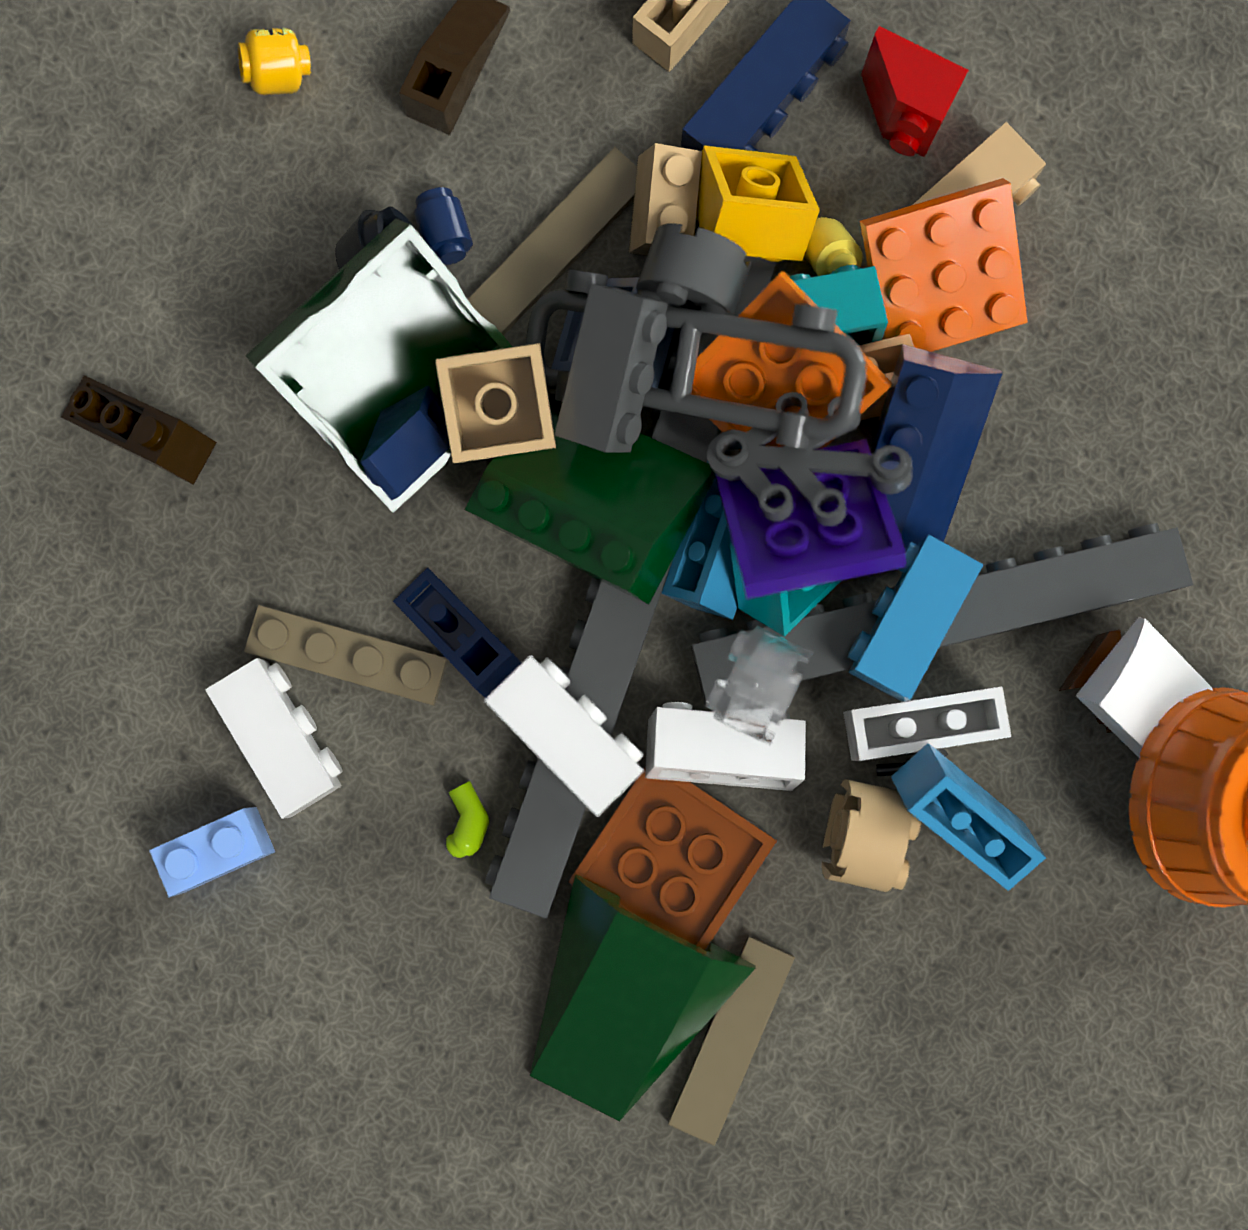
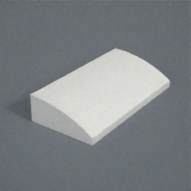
(1139, 684)

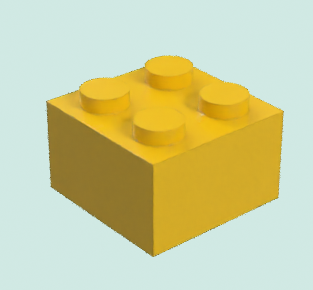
(757, 202)

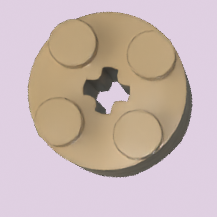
(869, 837)

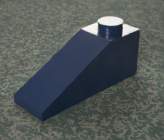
(457, 633)

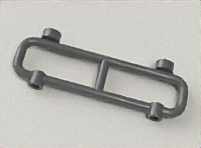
(810, 330)

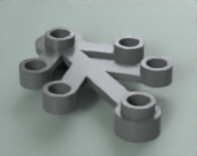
(799, 464)

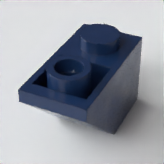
(406, 442)

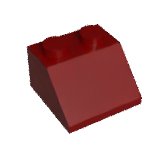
(909, 91)

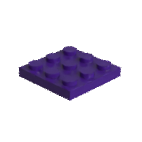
(800, 549)

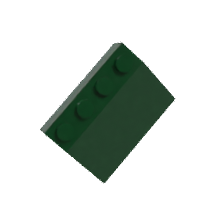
(597, 509)

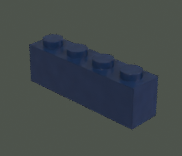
(770, 78)

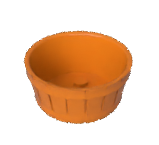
(1194, 799)

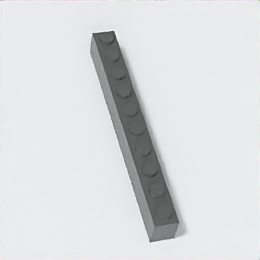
(997, 602)

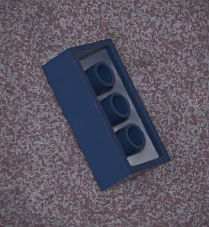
(937, 418)

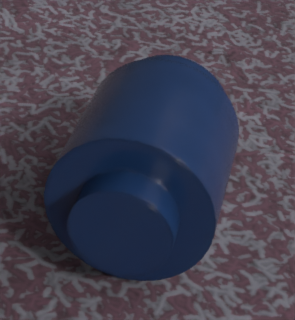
(443, 224)

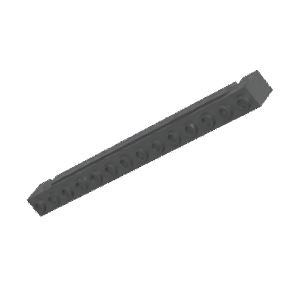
(602, 671)

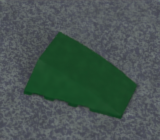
(624, 1001)

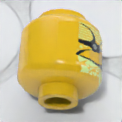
(273, 61)

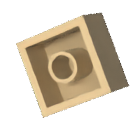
(496, 403)

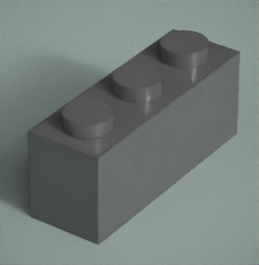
(611, 369)

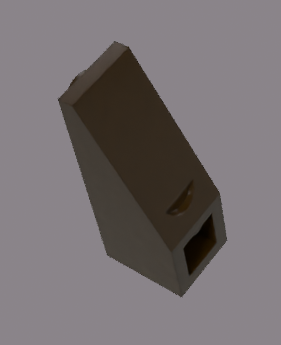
(452, 63)
(139, 429)

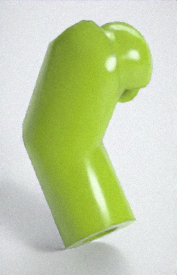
(471, 825)

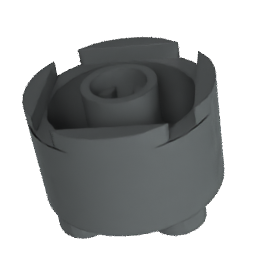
(694, 271)

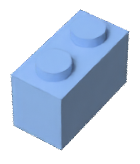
(212, 851)

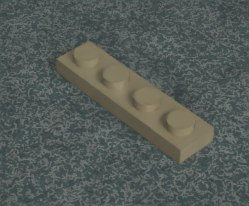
(346, 655)

